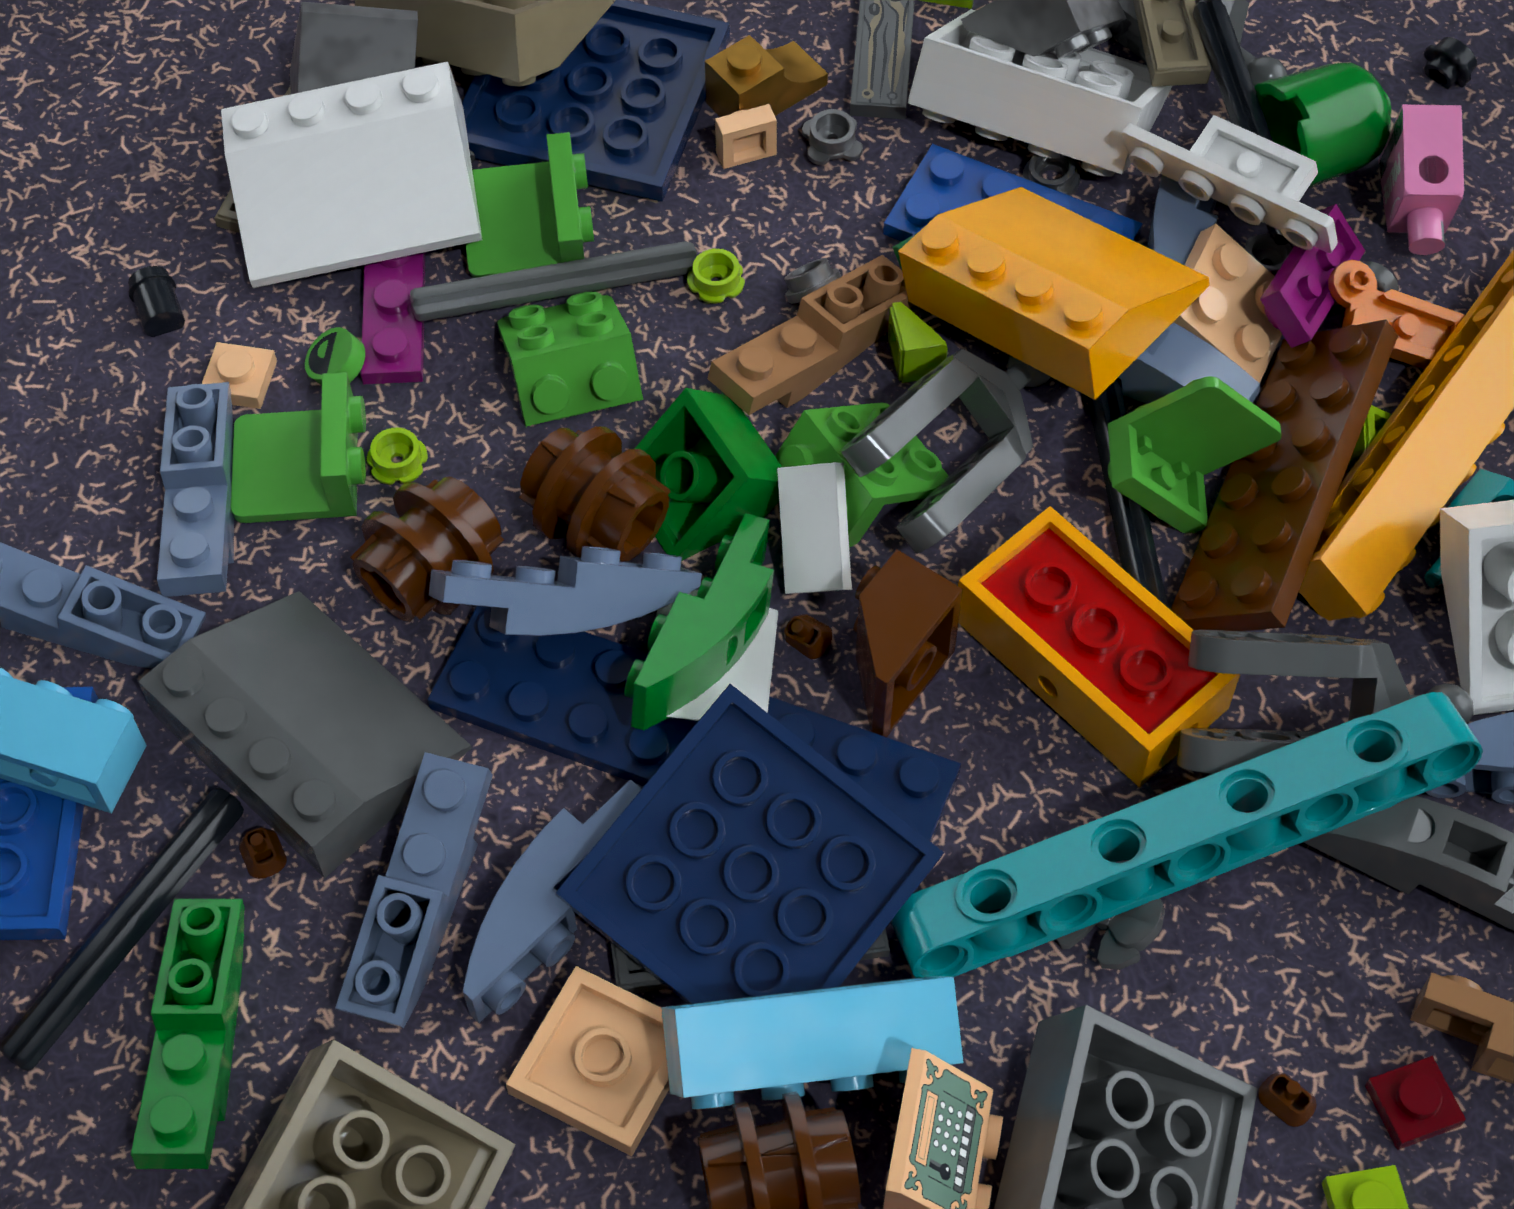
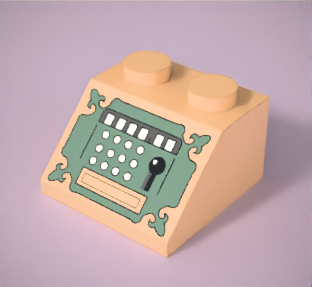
(941, 1138)

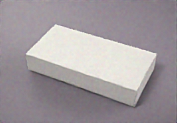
(814, 528)

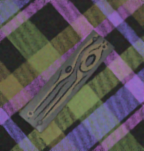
(882, 59)

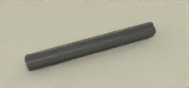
(552, 281)

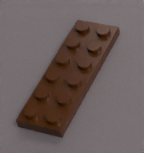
(1282, 494)

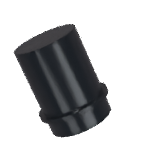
(156, 300)

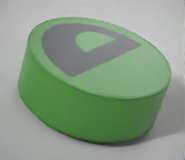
(334, 353)

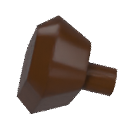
(810, 635)
(262, 853)
(1287, 1099)

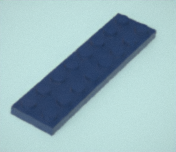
(572, 702)

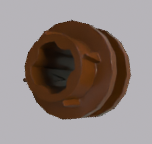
(594, 492)
(432, 530)
(781, 1163)

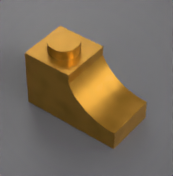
(752, 77)

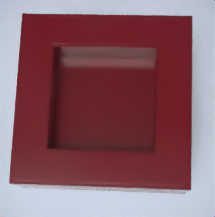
(1415, 1102)

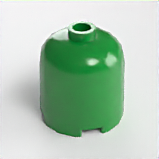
(1329, 116)

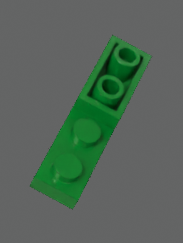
(704, 631)
(193, 1035)

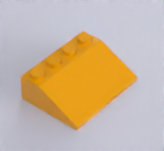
(1047, 286)

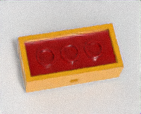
(1092, 644)

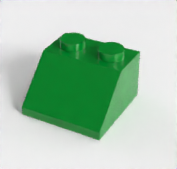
(713, 469)

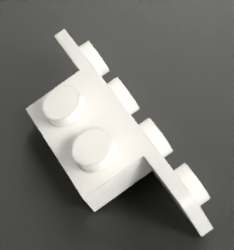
(1241, 171)

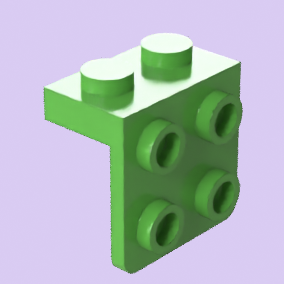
(531, 213)
(570, 357)
(1179, 438)
(300, 460)
(902, 478)

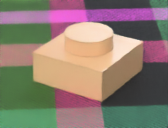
(746, 136)
(245, 369)

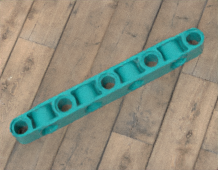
(1185, 836)

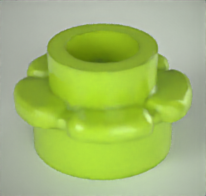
(713, 264)
(395, 443)

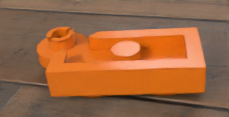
(1419, 324)

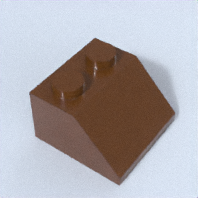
(903, 635)

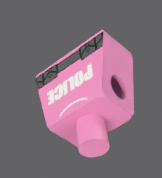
(1423, 174)

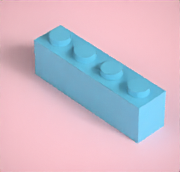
(66, 743)
(807, 1037)

